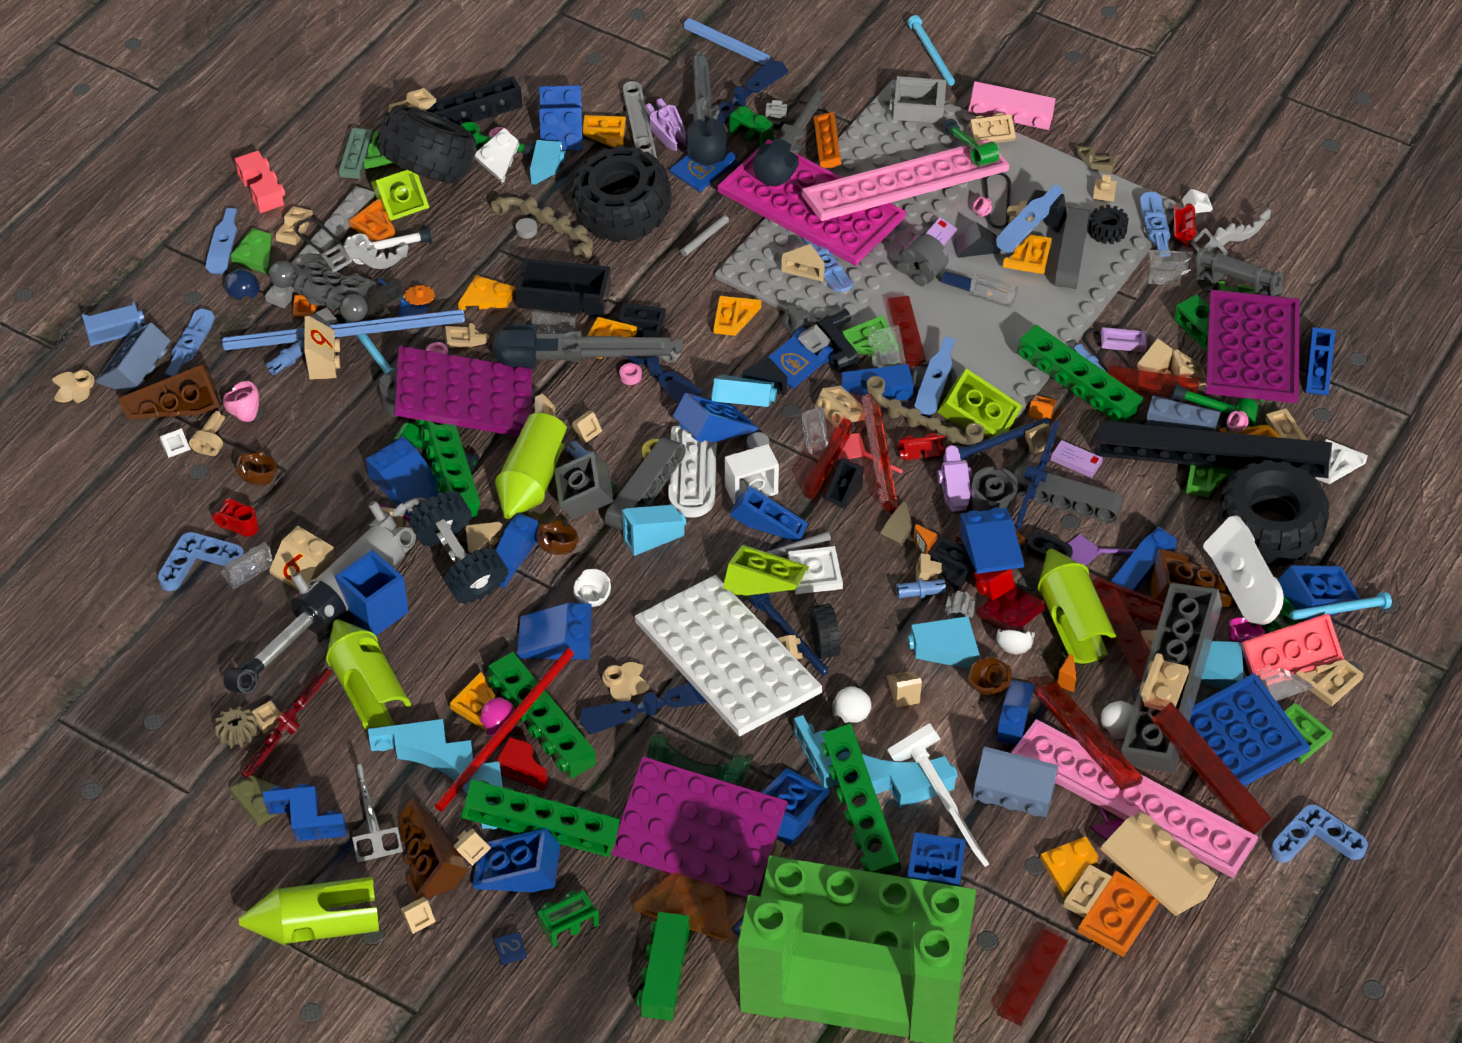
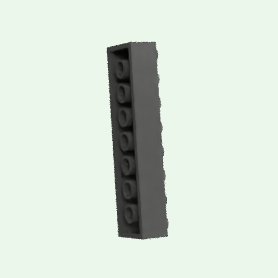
(1183, 639)

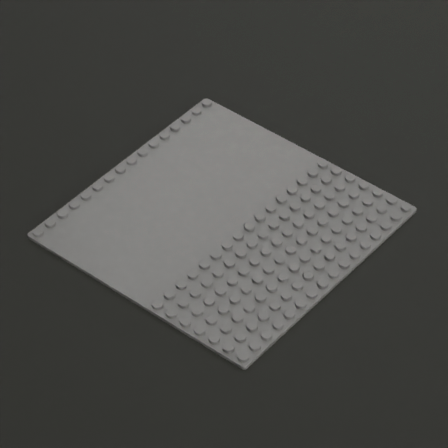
(982, 330)

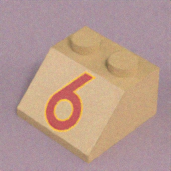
(321, 350)
(301, 554)

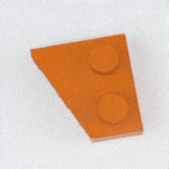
(373, 222)

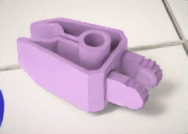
(666, 124)
(955, 480)

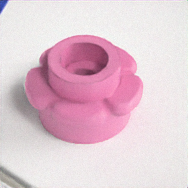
(982, 206)
(1237, 421)

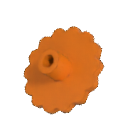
(419, 295)

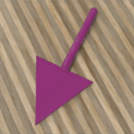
(1107, 829)

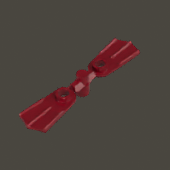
(286, 722)

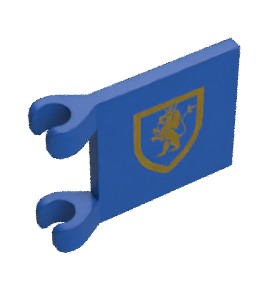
(699, 175)
(797, 360)

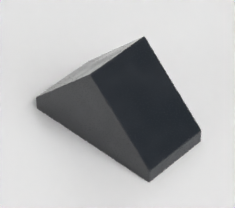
(1057, 212)
(976, 241)
(770, 372)
(845, 483)

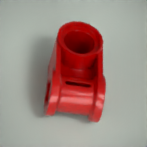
(237, 518)

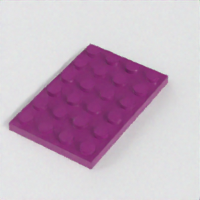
(1253, 346)
(462, 391)
(699, 827)

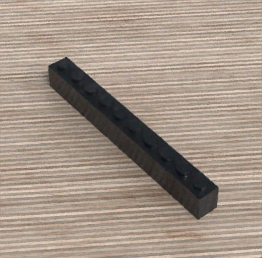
(1209, 447)

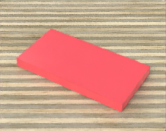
(1294, 647)

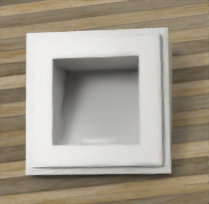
(1198, 200)
(174, 443)

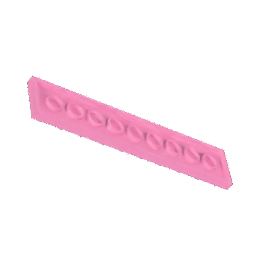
(897, 182)
(1194, 827)

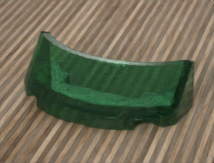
(731, 772)

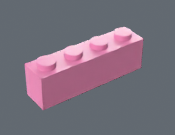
(1023, 106)

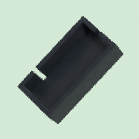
(563, 287)

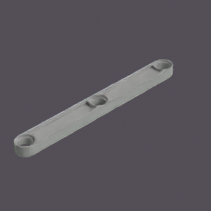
(638, 117)

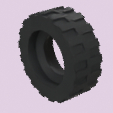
(825, 631)

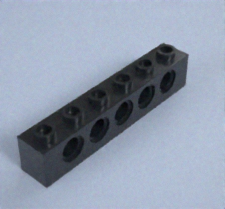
(480, 102)

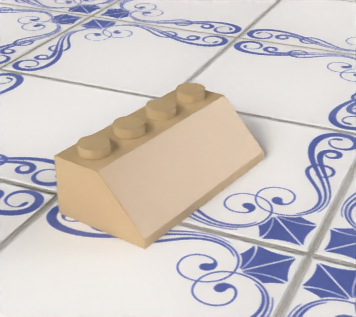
(1159, 863)

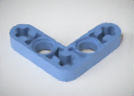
(195, 551)
(1318, 827)

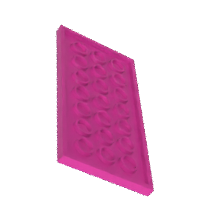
(845, 236)

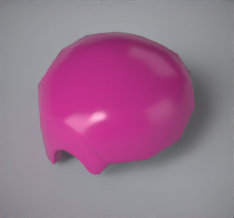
(1241, 630)
(495, 713)

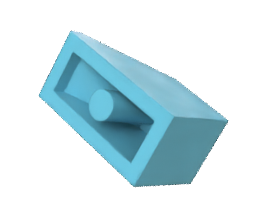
(546, 160)

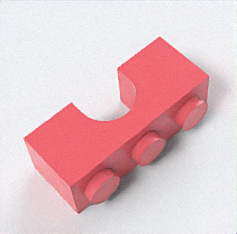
(265, 190)

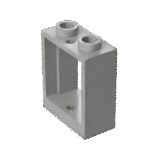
(918, 88)

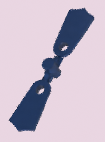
(766, 75)
(676, 387)
(1037, 474)
(609, 715)

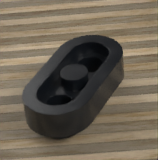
(1047, 542)

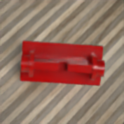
(1184, 224)
(912, 446)

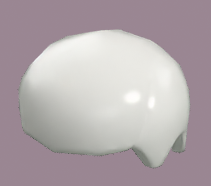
(592, 587)
(1015, 641)
(851, 704)
(1116, 718)

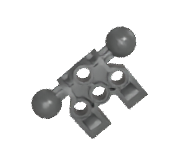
(326, 287)

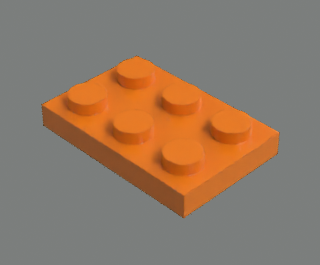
(1118, 914)

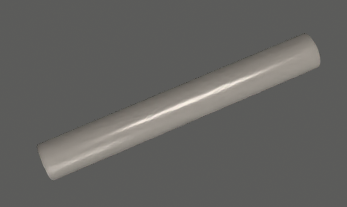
(704, 235)
(802, 544)

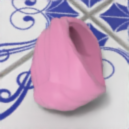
(242, 401)

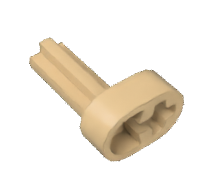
(206, 440)

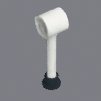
(422, 236)

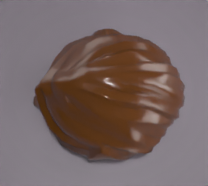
(256, 468)
(557, 538)
(989, 675)

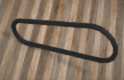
(1008, 201)
(312, 244)
(1095, 354)

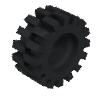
(1104, 232)

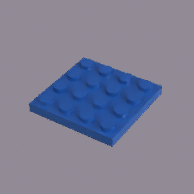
(1248, 729)

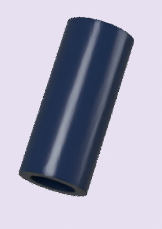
(956, 280)

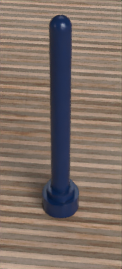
(999, 439)
(763, 602)

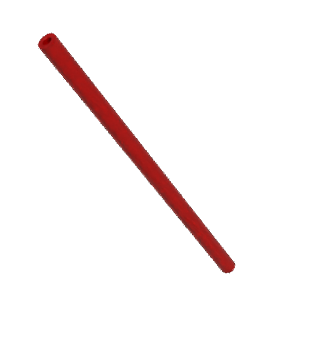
(504, 730)

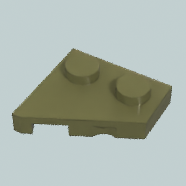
(250, 797)

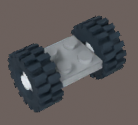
(472, 574)

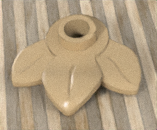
(73, 386)
(628, 681)

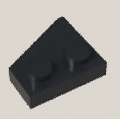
(646, 318)
(954, 561)

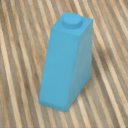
(743, 391)
(651, 527)
(944, 642)
(1223, 665)

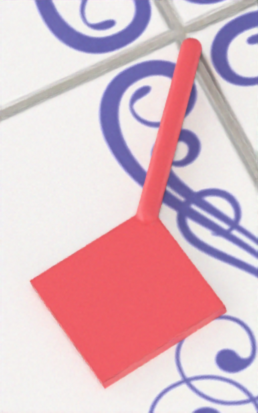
(855, 448)

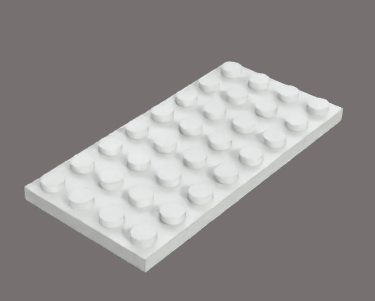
(728, 655)

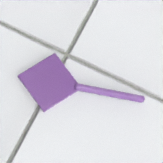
(1085, 551)

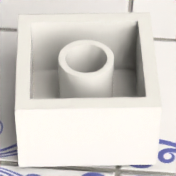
(754, 469)

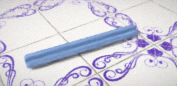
(726, 41)

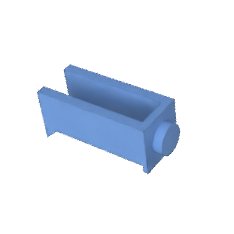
(113, 324)

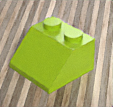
(400, 194)

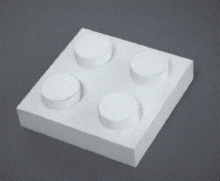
(823, 569)

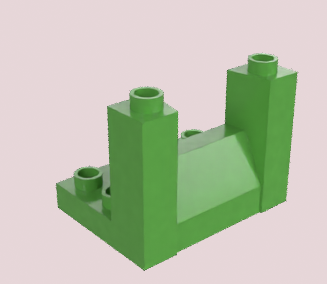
(855, 950)

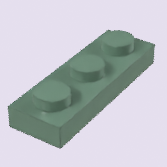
(355, 152)

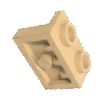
(995, 128)
(839, 405)
(1163, 683)

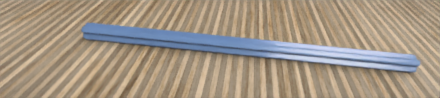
(346, 329)

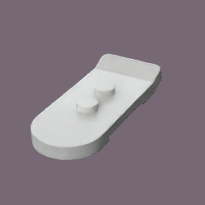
(695, 477)
(1245, 571)

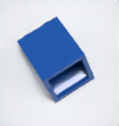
(373, 592)

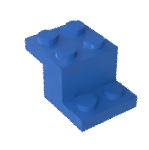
(561, 115)
(305, 813)
(937, 859)

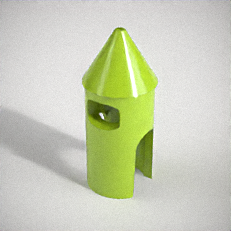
(530, 464)
(1083, 618)
(364, 673)
(301, 912)

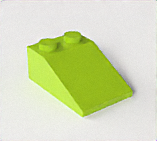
(979, 402)
(761, 572)

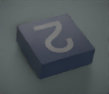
(510, 948)

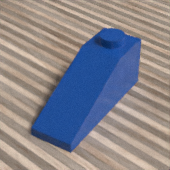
(1319, 361)
(897, 381)
(767, 516)
(517, 543)
(1142, 561)
(1015, 712)

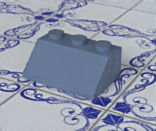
(134, 359)
(1181, 414)
(1015, 782)

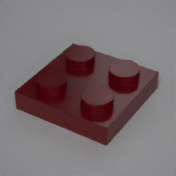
(1011, 609)

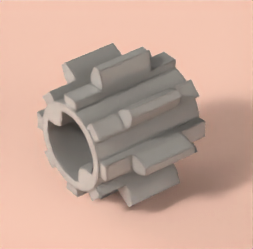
(776, 112)
(960, 605)

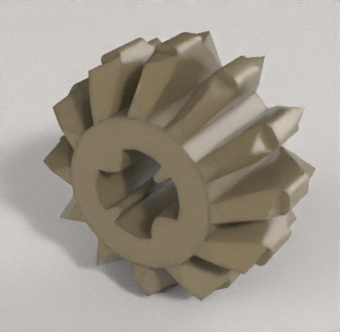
(236, 727)

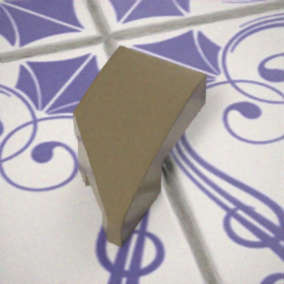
(1096, 162)
(898, 525)

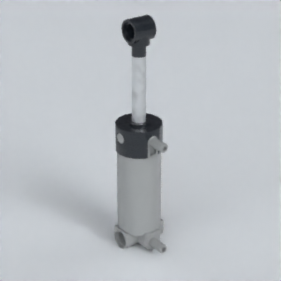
(321, 599)

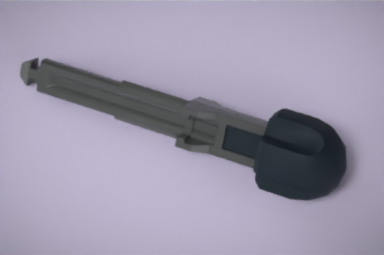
(705, 135)
(778, 162)
(522, 346)

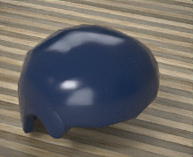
(241, 284)

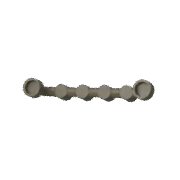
(546, 215)
(953, 435)

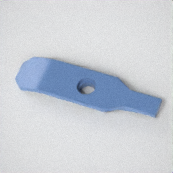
(1154, 214)
(1020, 227)
(220, 251)
(833, 274)
(195, 333)
(932, 388)

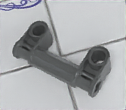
(1213, 267)

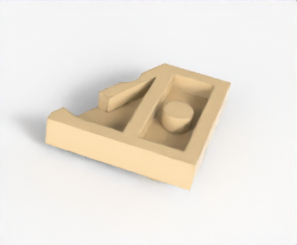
(1332, 680)

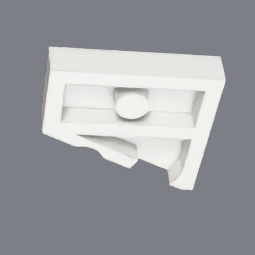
(498, 154)
(1343, 462)

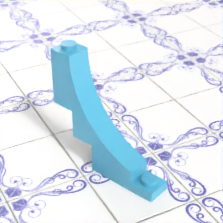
(427, 745)
(903, 779)

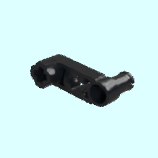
(844, 353)

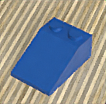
(711, 419)
(402, 473)
(991, 540)
(1316, 586)
(554, 630)
(803, 801)
(519, 863)

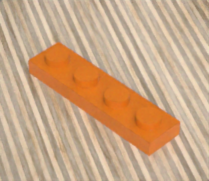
(827, 140)

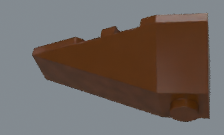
(179, 395)
(1174, 568)
(431, 856)

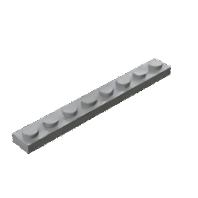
(338, 225)

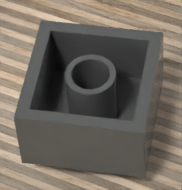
(583, 485)

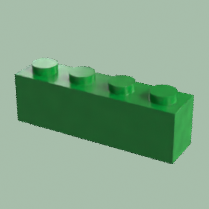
(665, 966)

